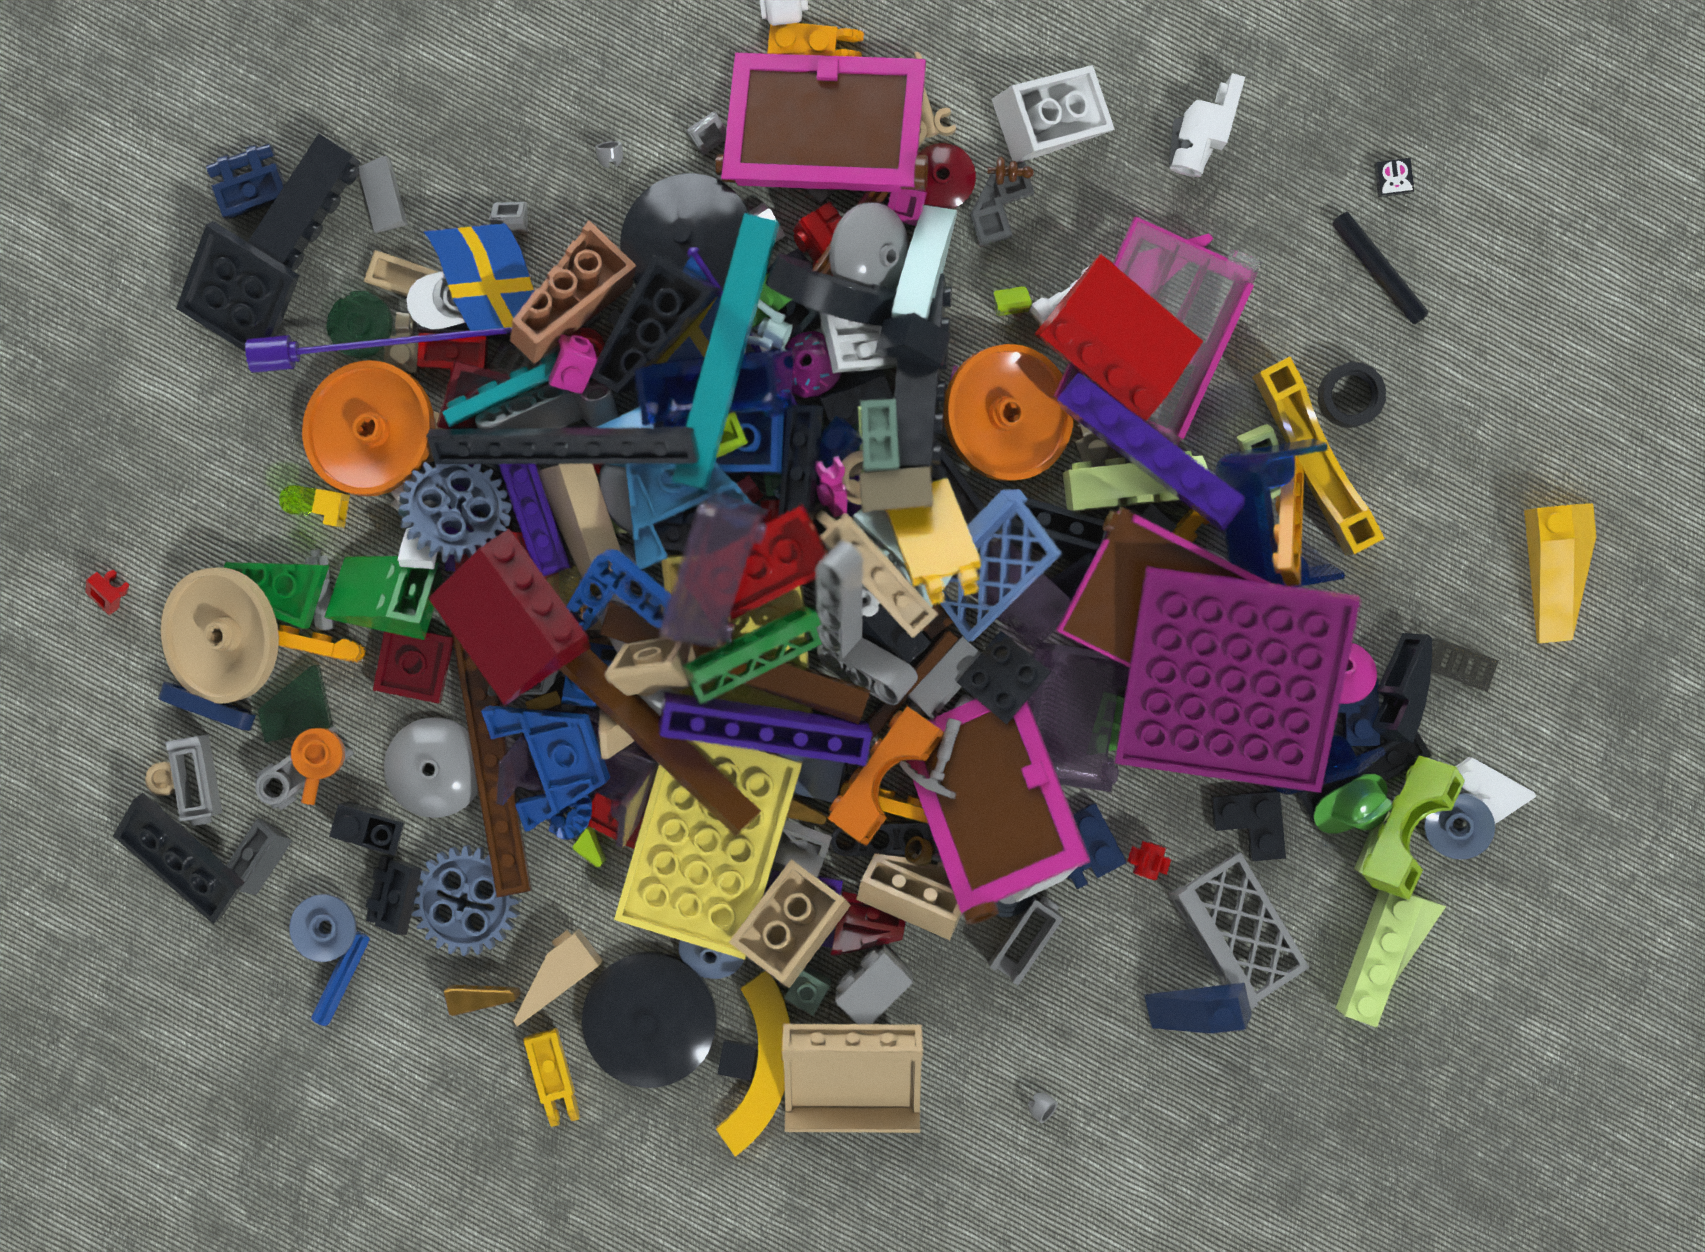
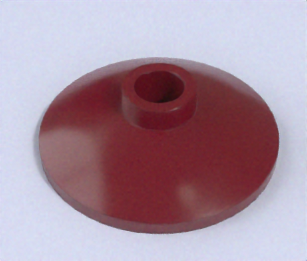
(961, 180)

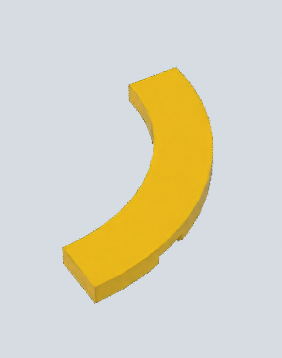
(768, 1082)

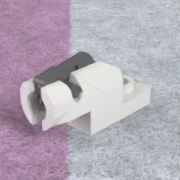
(1204, 127)

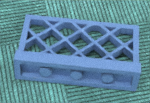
(983, 529)

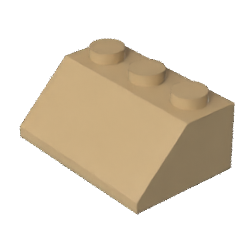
(790, 923)

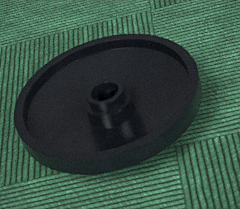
(681, 215)
(649, 1019)

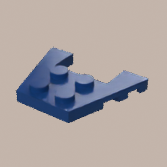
(563, 754)

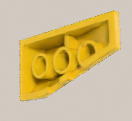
(1559, 562)

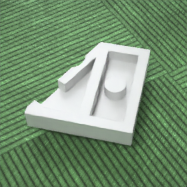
(853, 345)
(1493, 788)

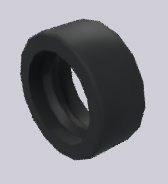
(1376, 385)

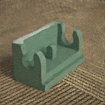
(879, 435)

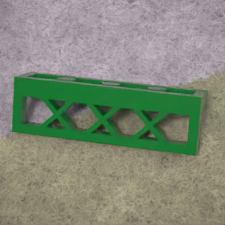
(748, 649)

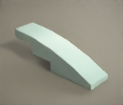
(924, 261)

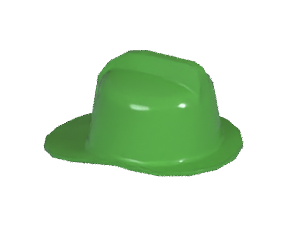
(1357, 804)

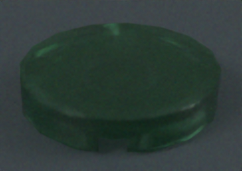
(358, 319)

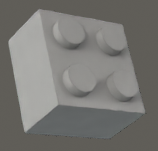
(873, 984)

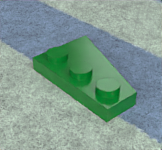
(288, 587)

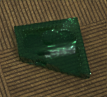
(297, 707)

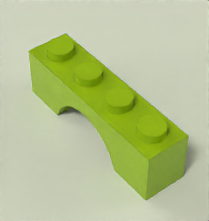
(1427, 790)

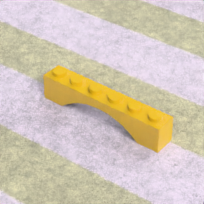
(1337, 498)

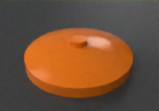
(1005, 413)
(367, 428)

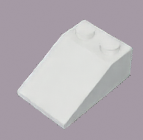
(1052, 113)

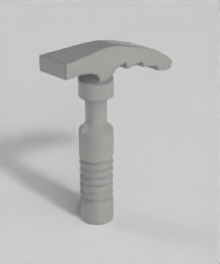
(943, 755)

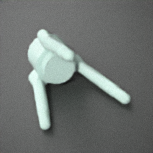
(772, 331)

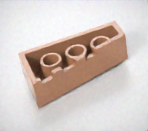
(574, 292)

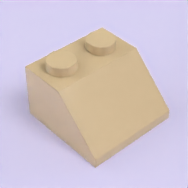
(651, 666)

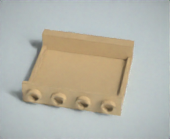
(852, 1077)

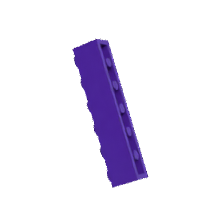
(1151, 452)
(764, 728)

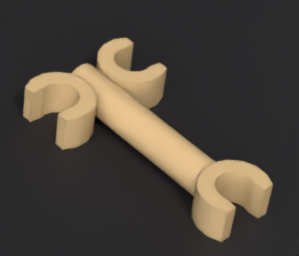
(929, 123)

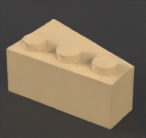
(911, 893)

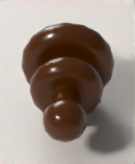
(1011, 171)

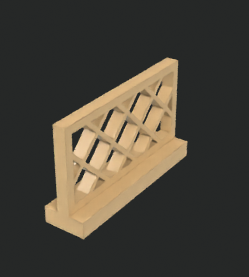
(880, 575)

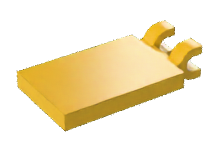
(936, 543)

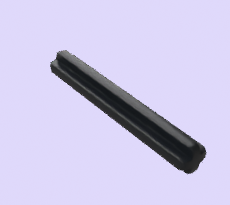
(1380, 267)

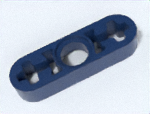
(223, 713)

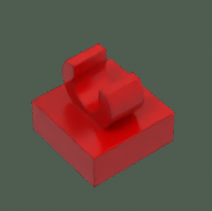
(104, 593)

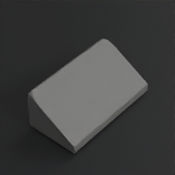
(382, 195)

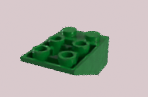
(384, 596)

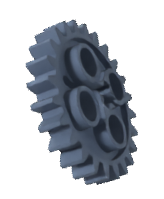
(429, 522)
(459, 930)

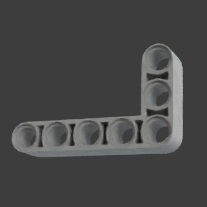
(842, 647)

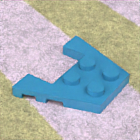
(657, 497)

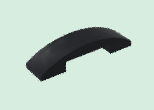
(830, 294)

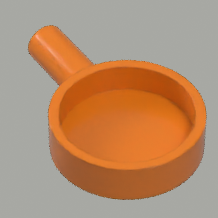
(316, 756)

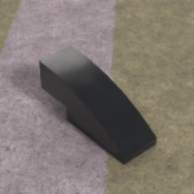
(1405, 688)

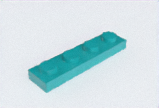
(494, 394)

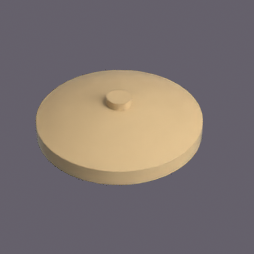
(219, 635)

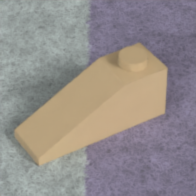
(562, 968)

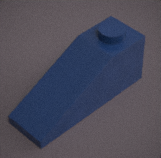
(1201, 1009)

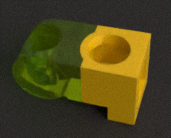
(306, 500)

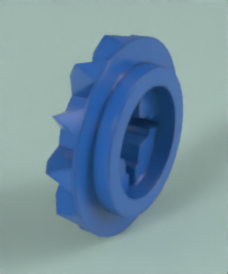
(576, 820)

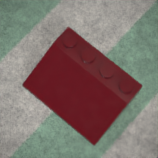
(509, 618)

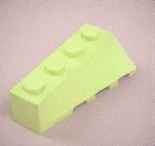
(1113, 485)
(1387, 945)

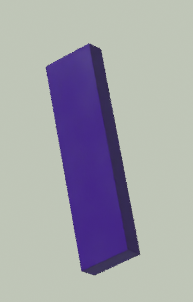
(535, 517)

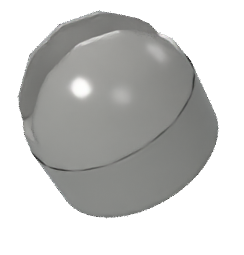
(609, 152)
(1042, 1107)

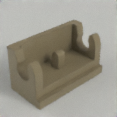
(895, 489)

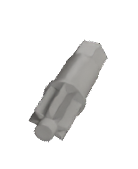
(319, 619)

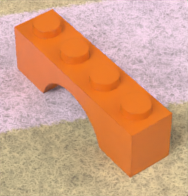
(859, 808)

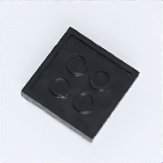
(236, 288)

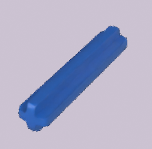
(339, 981)

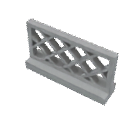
(1212, 941)

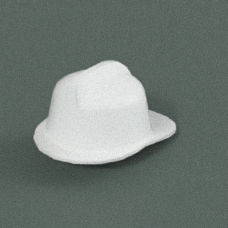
(432, 303)

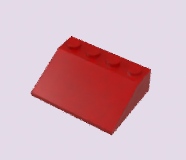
(1120, 338)

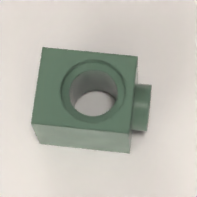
(808, 990)

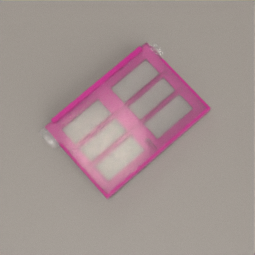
(1201, 292)

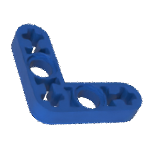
(610, 583)

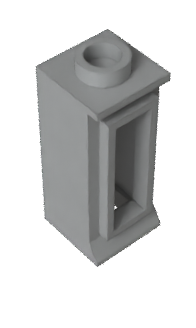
(942, 680)
(206, 779)
(1017, 971)

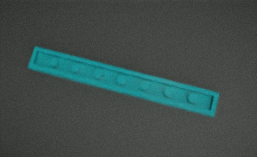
(728, 346)

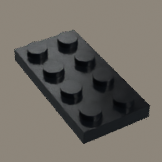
(178, 858)

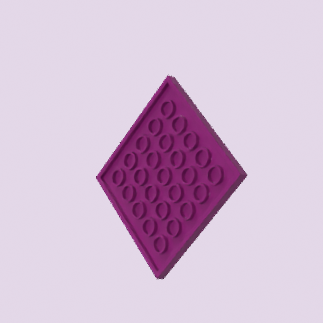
(1235, 679)

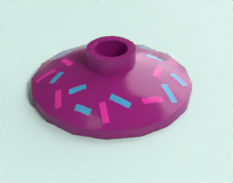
(818, 376)

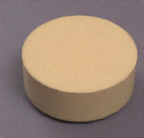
(160, 779)

